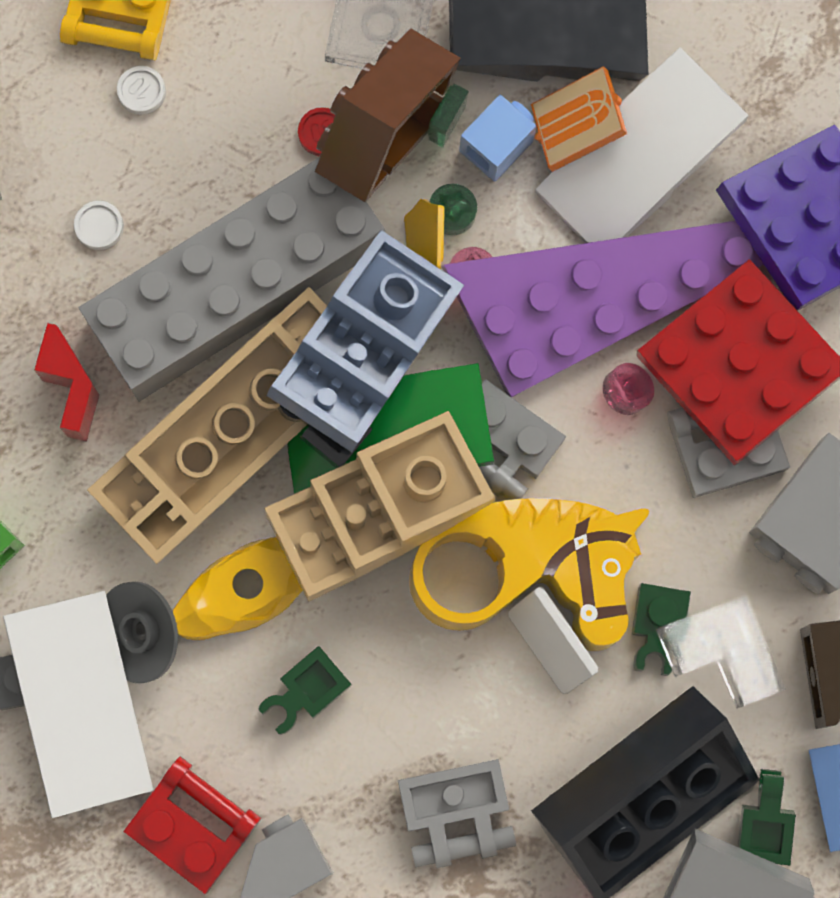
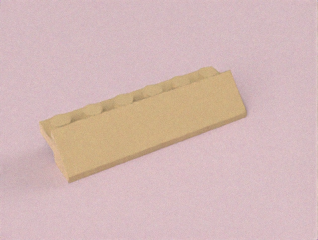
(208, 440)

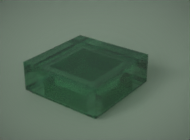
(447, 114)

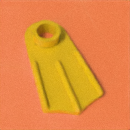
(426, 231)

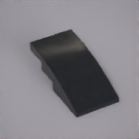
(550, 38)

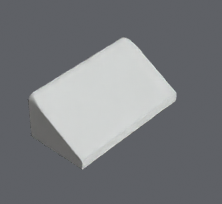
(552, 640)

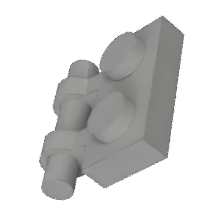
(519, 437)
(452, 797)

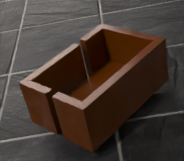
(384, 113)

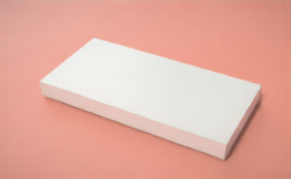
(78, 704)

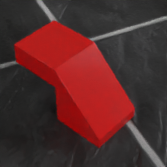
(61, 367)

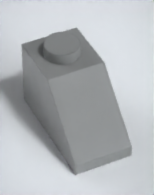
(285, 861)

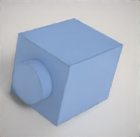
(498, 137)

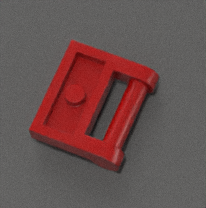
(180, 838)

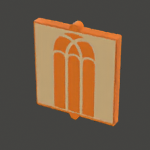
(578, 119)

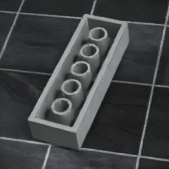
(229, 278)

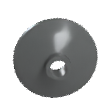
(143, 630)

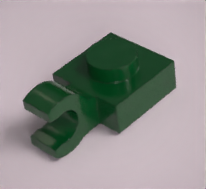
(767, 828)

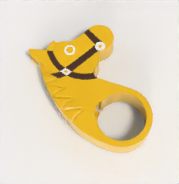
(554, 542)

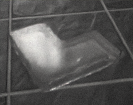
(730, 638)

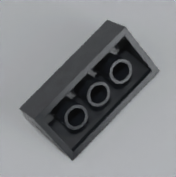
(647, 794)

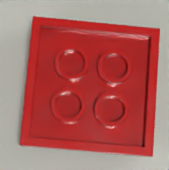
(741, 362)

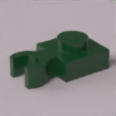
(654, 609)
(311, 685)

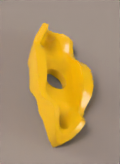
(215, 609)

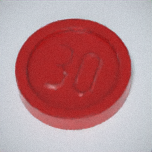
(312, 127)

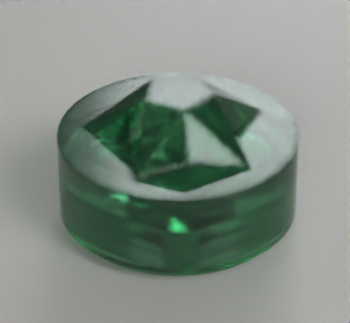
(459, 207)

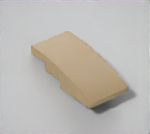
(379, 505)

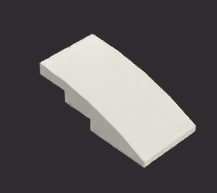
(671, 132)

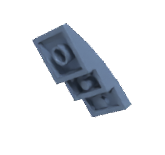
(365, 340)

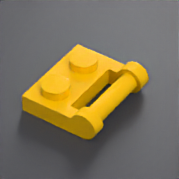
(139, 12)

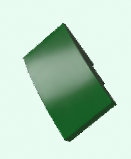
(412, 402)

